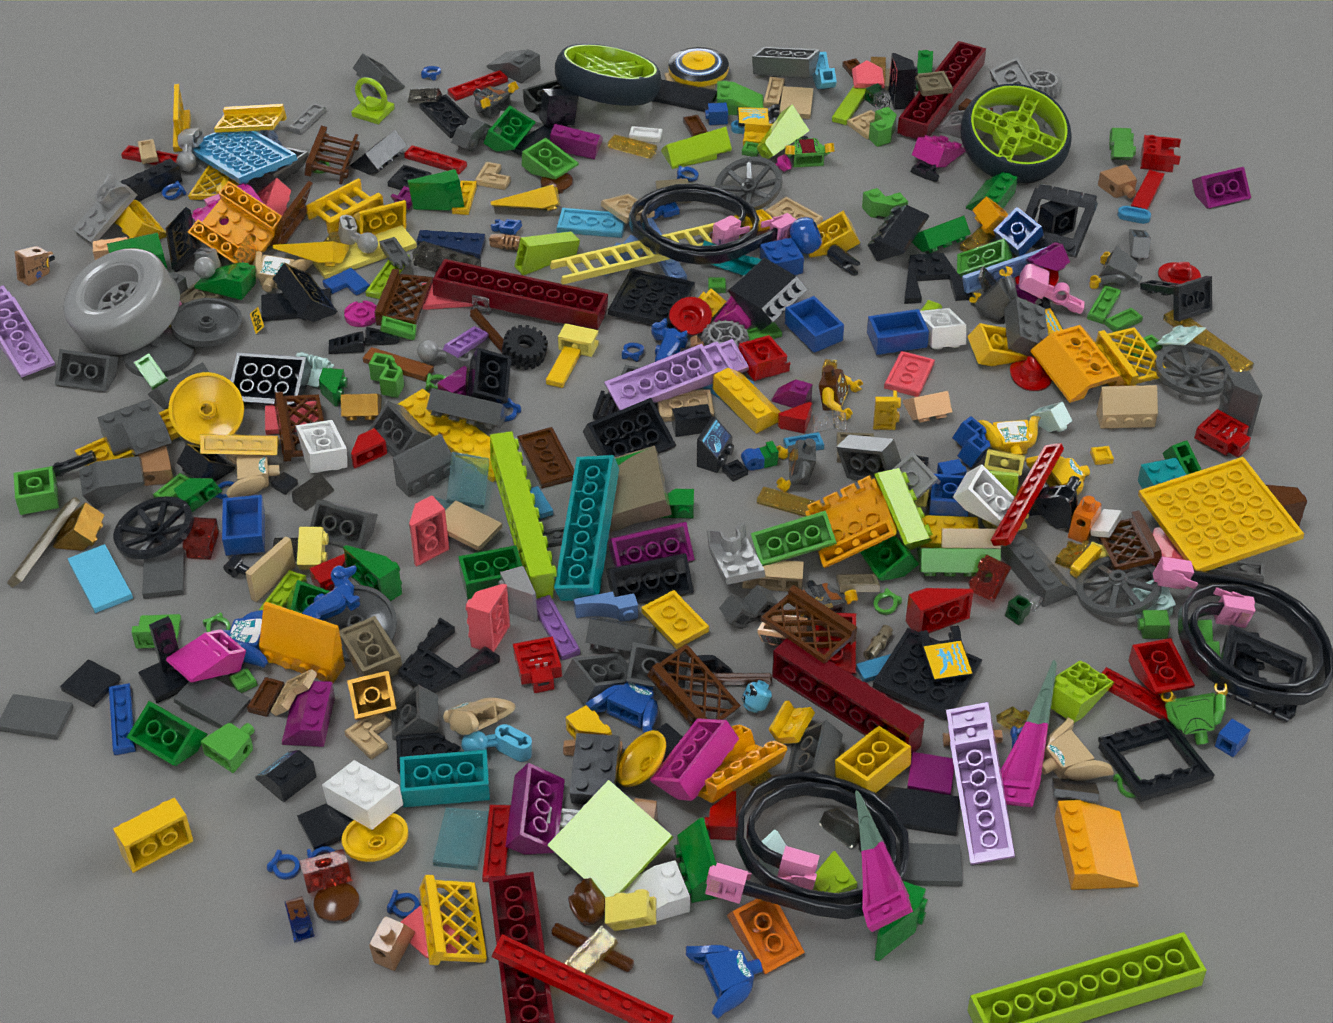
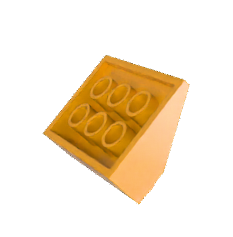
(301, 642)
(1094, 846)

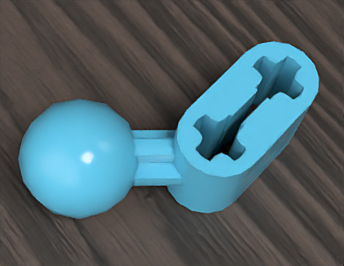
(506, 740)

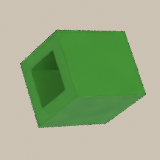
(1154, 624)

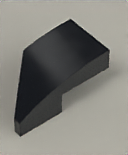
(925, 171)
(377, 337)
(714, 664)

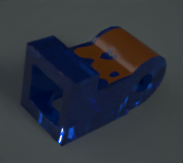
(299, 919)

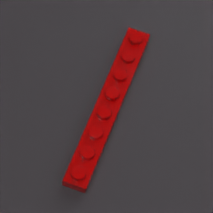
(1027, 495)
(577, 983)

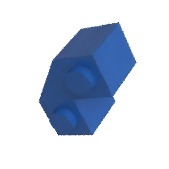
(973, 441)

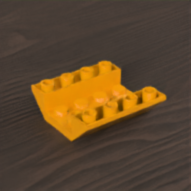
(245, 217)
(1073, 365)
(742, 764)

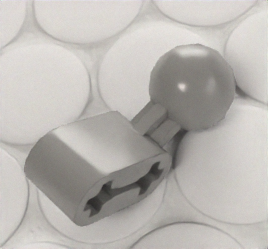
(187, 140)
(348, 235)
(206, 262)
(430, 351)

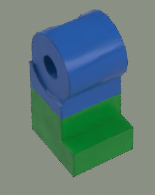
(760, 457)

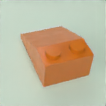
(766, 933)

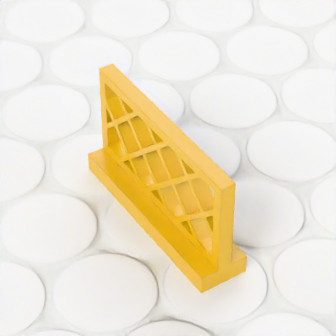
(181, 117)
(250, 118)
(204, 179)
(1120, 359)
(239, 444)
(434, 926)

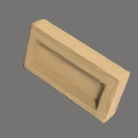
(147, 151)

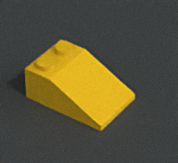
(836, 231)
(991, 346)

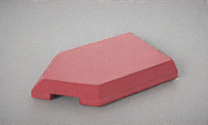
(867, 74)
(416, 923)

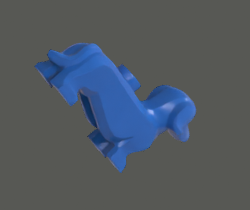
(670, 337)
(337, 599)

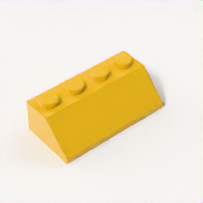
(138, 221)
(745, 399)

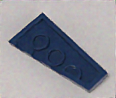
(457, 241)

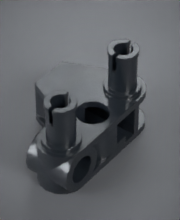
(1058, 508)

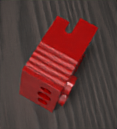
(1157, 153)
(764, 357)

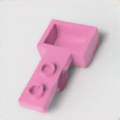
(1036, 282)

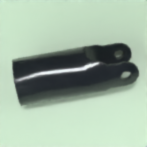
(843, 259)

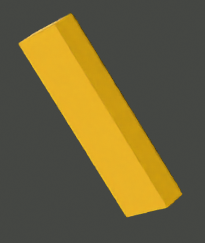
(468, 191)
(563, 366)

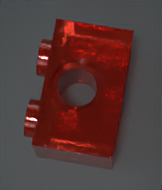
(202, 538)
(999, 574)
(325, 871)

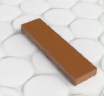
(409, 367)

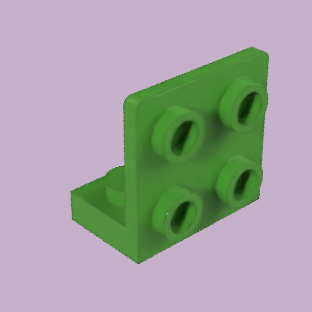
(142, 634)

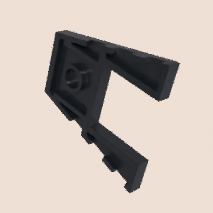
(932, 267)
(435, 673)

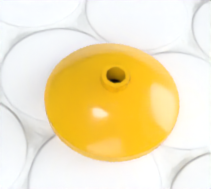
(641, 759)
(378, 843)

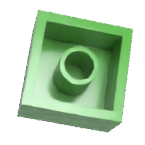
(36, 490)

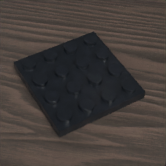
(649, 296)
(909, 678)

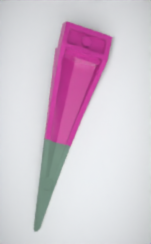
(1024, 764)
(883, 889)

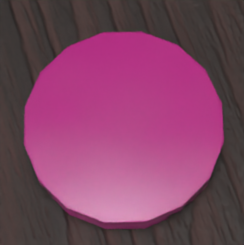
(360, 314)

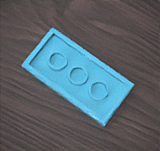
(590, 223)
(100, 578)

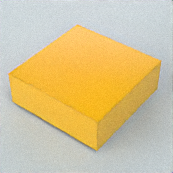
(1101, 455)

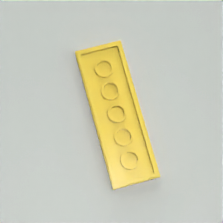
(356, 258)

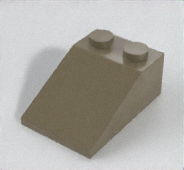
(370, 648)

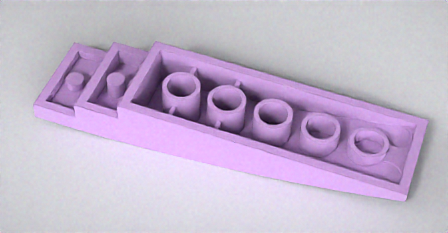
(20, 339)
(676, 374)
(980, 784)

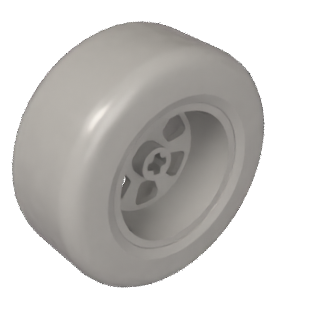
(121, 302)

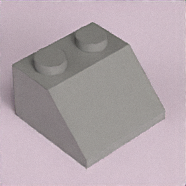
(520, 593)

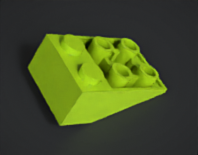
(1078, 690)

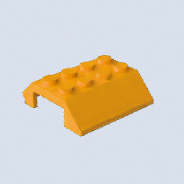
(856, 519)

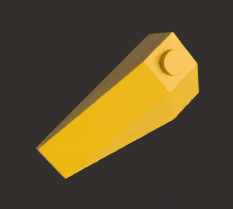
(540, 198)
(321, 252)

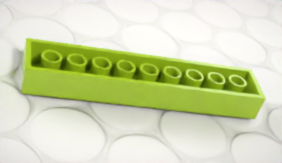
(521, 513)
(1094, 985)

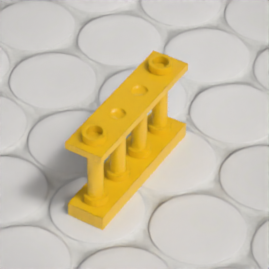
(339, 196)

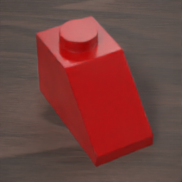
(368, 448)
(321, 573)
(722, 818)

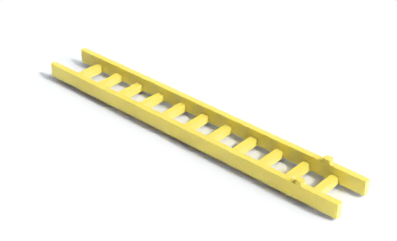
(616, 250)

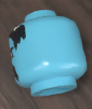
(756, 696)

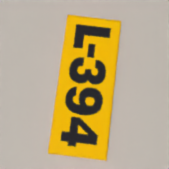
(257, 320)

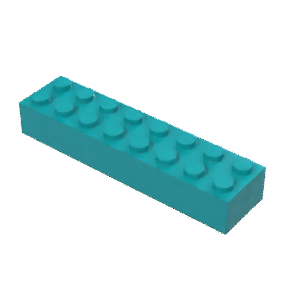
(587, 527)

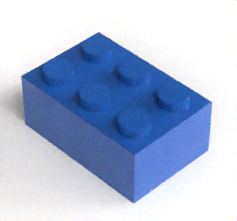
(814, 324)
(897, 331)
(243, 525)

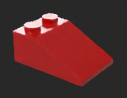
(938, 608)
(847, 655)
(1160, 666)

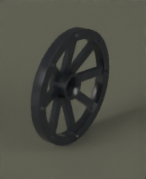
(155, 530)

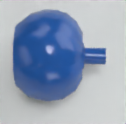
(806, 235)

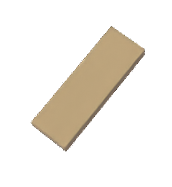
(773, 91)
(967, 538)

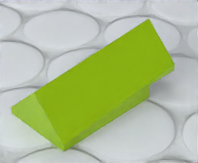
(697, 148)

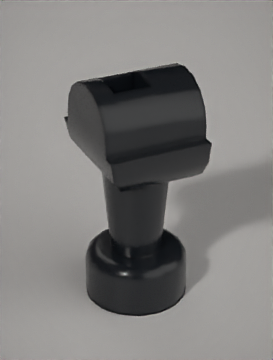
(235, 566)

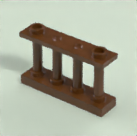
(319, 146)

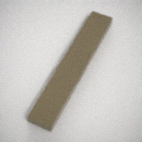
(43, 542)

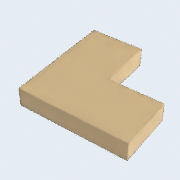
(861, 123)
(490, 177)
(291, 689)
(365, 735)

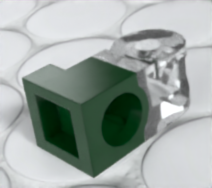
(878, 97)
(1022, 606)

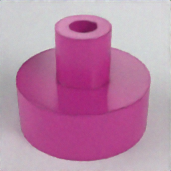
(783, 163)

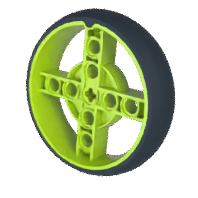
(607, 74)
(1016, 132)

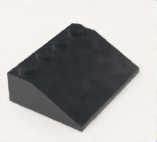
(766, 292)
(264, 374)
(629, 431)

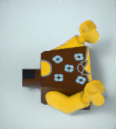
(834, 388)

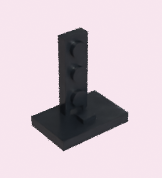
(1188, 298)
(162, 678)

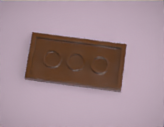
(546, 457)

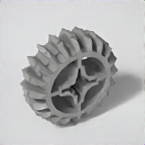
(1046, 82)
(724, 331)

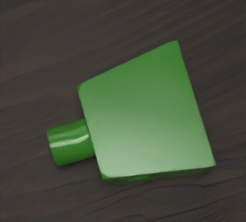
(229, 745)

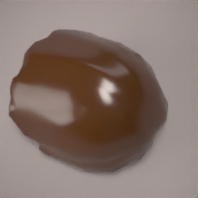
(587, 902)

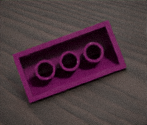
(651, 544)
(531, 800)

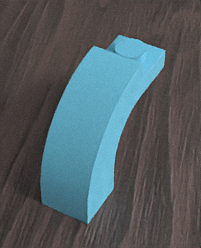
(824, 76)

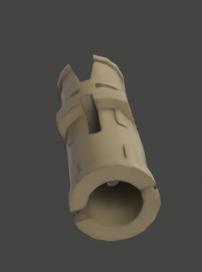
(878, 642)

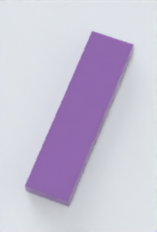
(466, 342)
(556, 627)

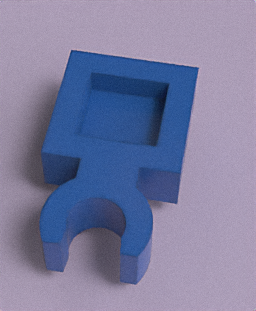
(667, 210)
(508, 226)

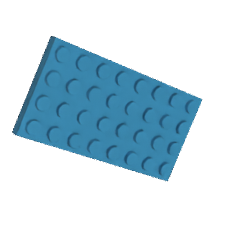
(243, 154)

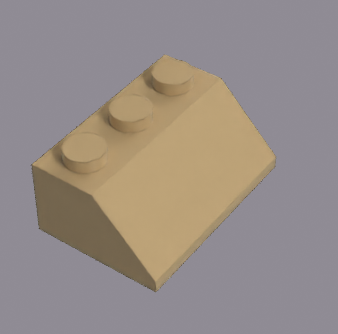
(1127, 406)

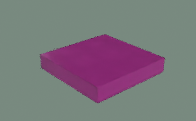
(931, 773)

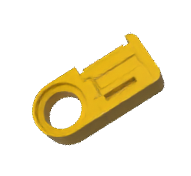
(1089, 555)

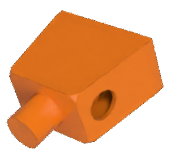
(1089, 511)

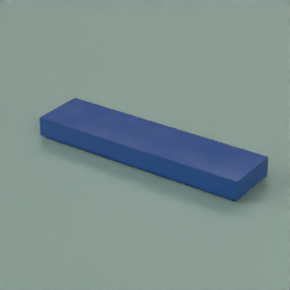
(121, 718)

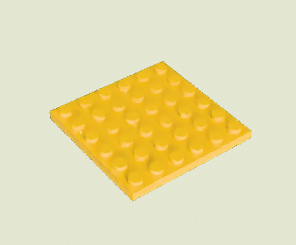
(1220, 515)

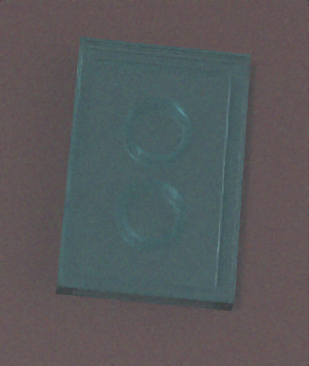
(467, 480)
(461, 838)

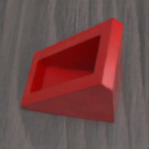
(796, 418)

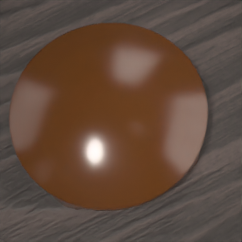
(560, 183)
(336, 902)

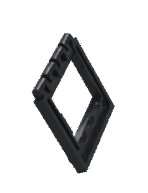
(1057, 194)
(1268, 653)
(1162, 784)

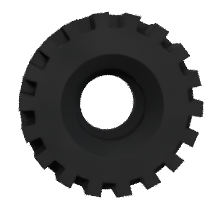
(525, 356)

